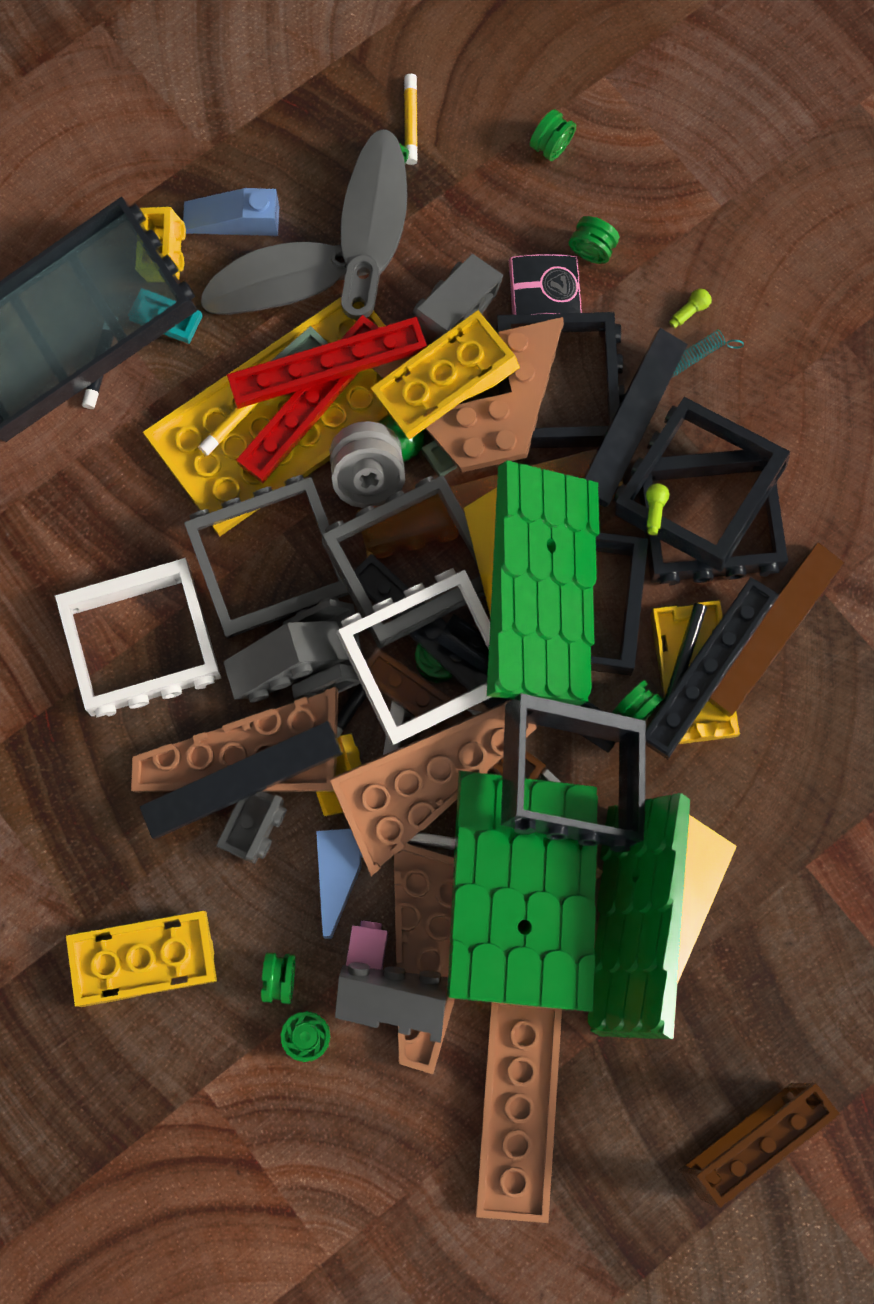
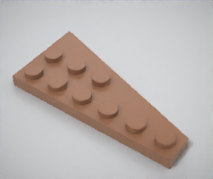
(192, 759)
(414, 784)
(423, 936)

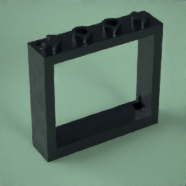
(576, 322)
(673, 534)
(637, 550)
(738, 566)
(584, 721)

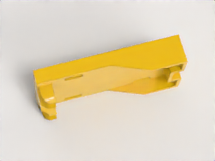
(445, 374)
(672, 624)
(140, 958)

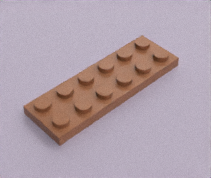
(519, 1113)

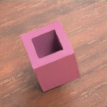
(367, 945)

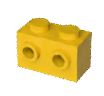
(169, 230)

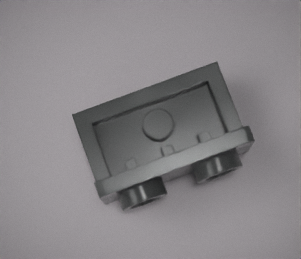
(250, 826)

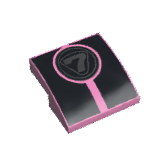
(544, 284)

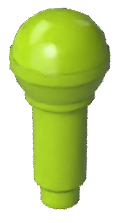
(698, 301)
(656, 496)

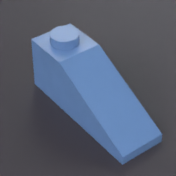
(234, 213)
(338, 870)

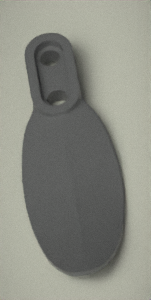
(372, 219)
(274, 277)

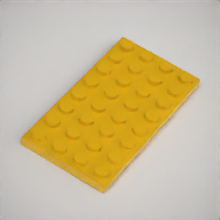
(218, 477)

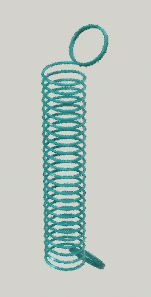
(706, 353)

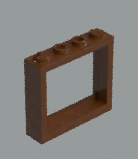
(758, 1143)

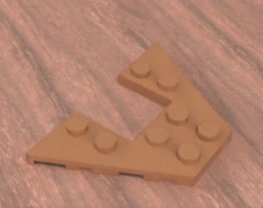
(501, 425)

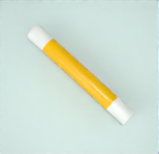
(410, 117)
(224, 429)

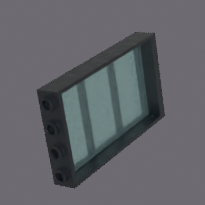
(83, 312)

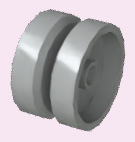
(366, 464)

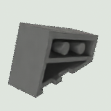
(465, 291)
(284, 658)
(392, 998)

